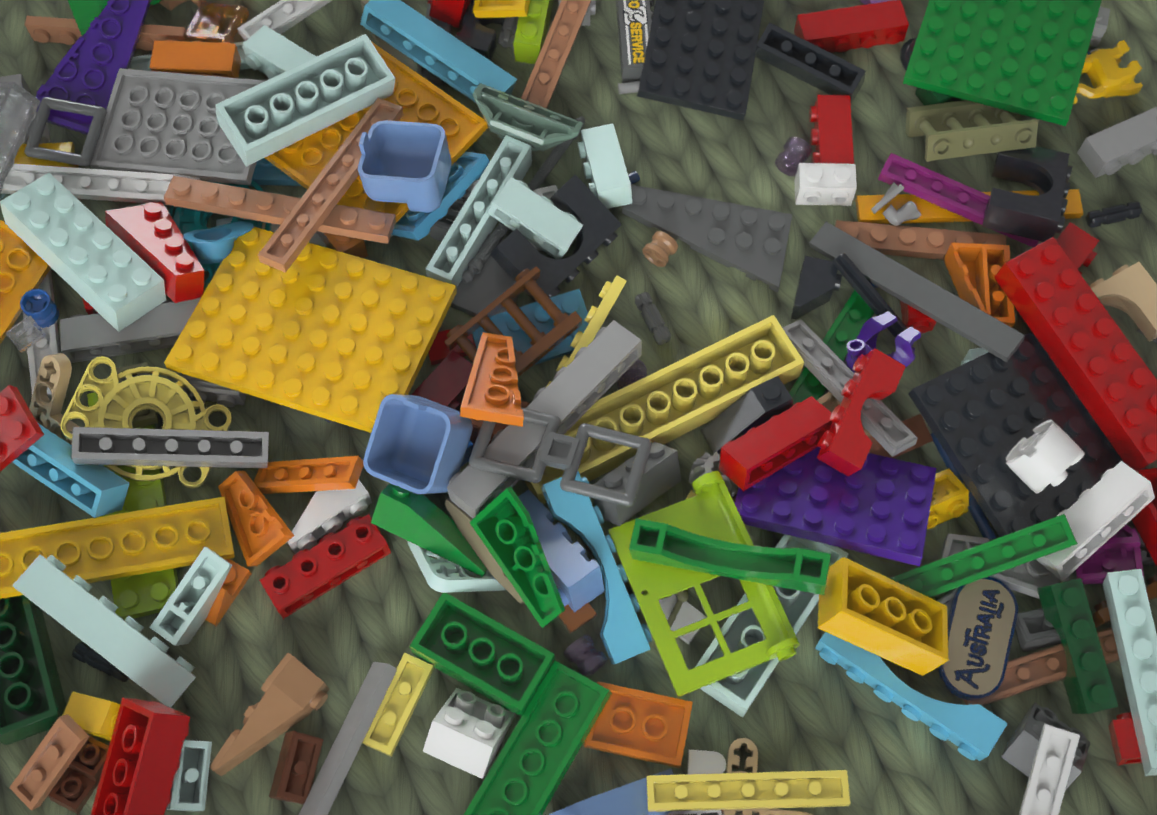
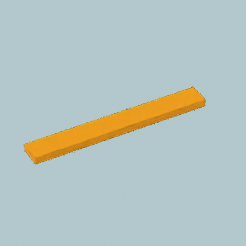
(932, 213)

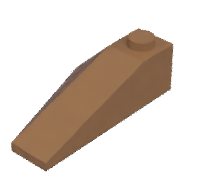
(288, 698)

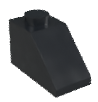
(815, 285)

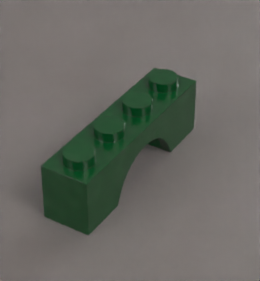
(1087, 675)

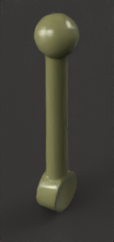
(681, 597)

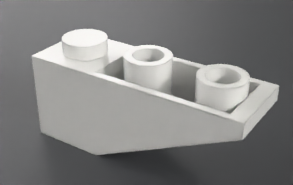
(327, 513)

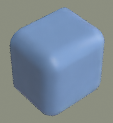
(417, 443)

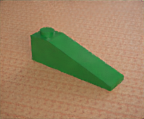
(425, 525)

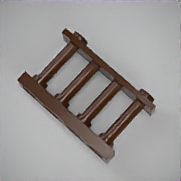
(541, 342)

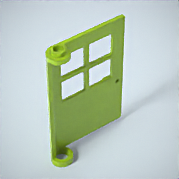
(716, 517)

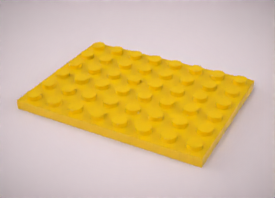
(315, 338)

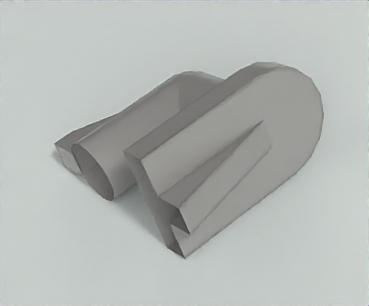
(896, 217)

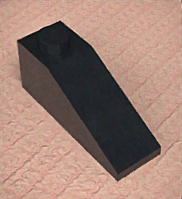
(747, 412)

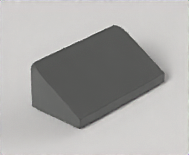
(1035, 631)

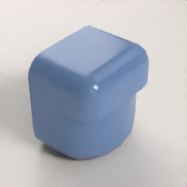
(405, 164)

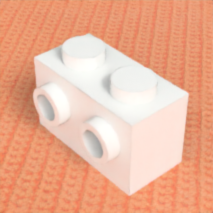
(825, 184)

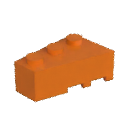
(973, 273)

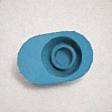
(217, 242)

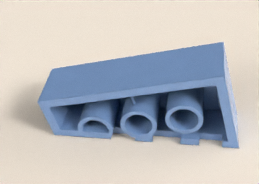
(573, 573)

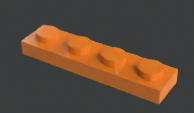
(309, 475)

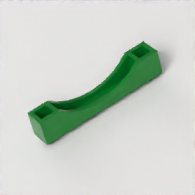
(778, 567)

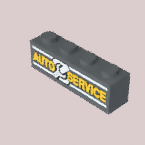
(633, 32)

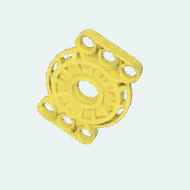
(122, 401)

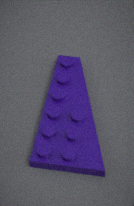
(94, 61)

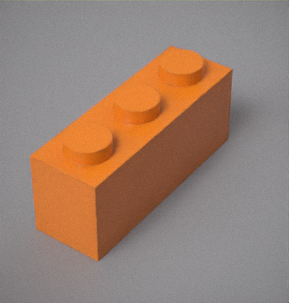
(196, 58)

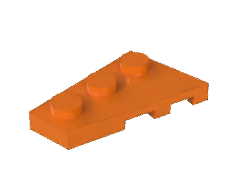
(253, 519)

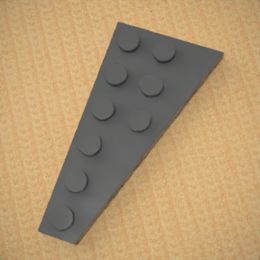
(724, 231)

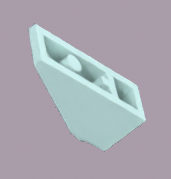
(192, 599)

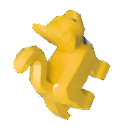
(1106, 74)

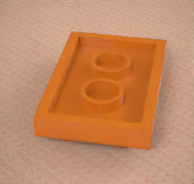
(641, 726)

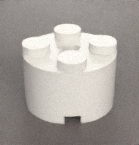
(1044, 456)

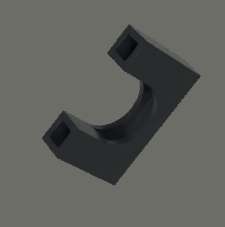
(1027, 215)
(598, 228)

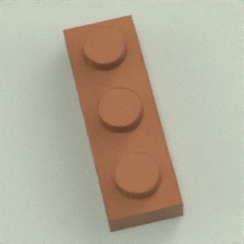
(49, 762)

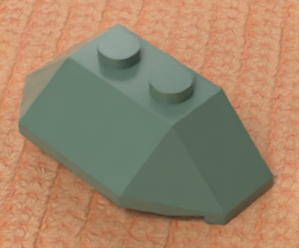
(523, 119)

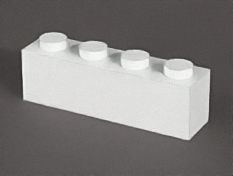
(1099, 516)

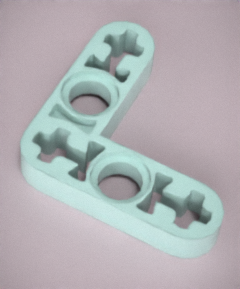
(449, 577)

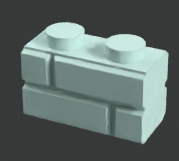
(191, 779)

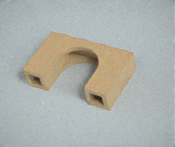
(1132, 292)

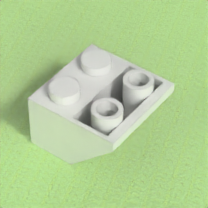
(468, 732)

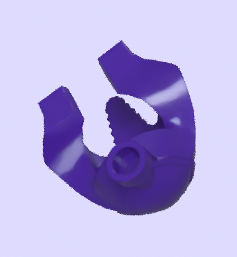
(868, 336)

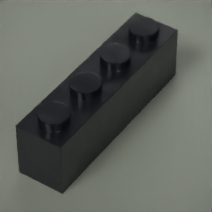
(809, 62)

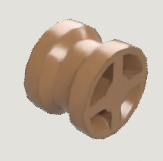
(660, 248)

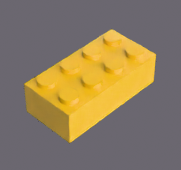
(884, 617)

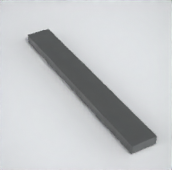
(920, 293)

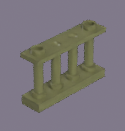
(968, 129)

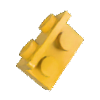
(948, 500)

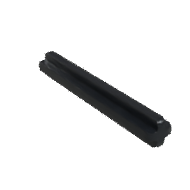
(867, 291)

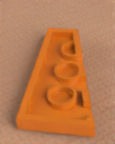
(493, 383)

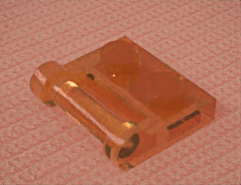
(210, 20)

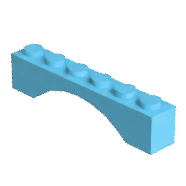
(621, 628)
(966, 726)

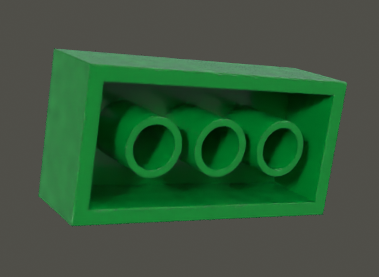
(482, 654)

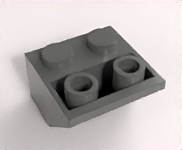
(1023, 744)

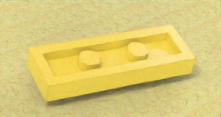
(398, 704)

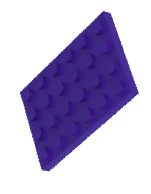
(872, 512)

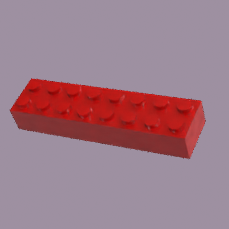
(1086, 348)

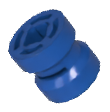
(40, 307)

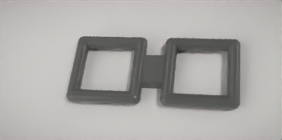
(37, 127)
(566, 454)

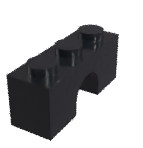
(476, 35)

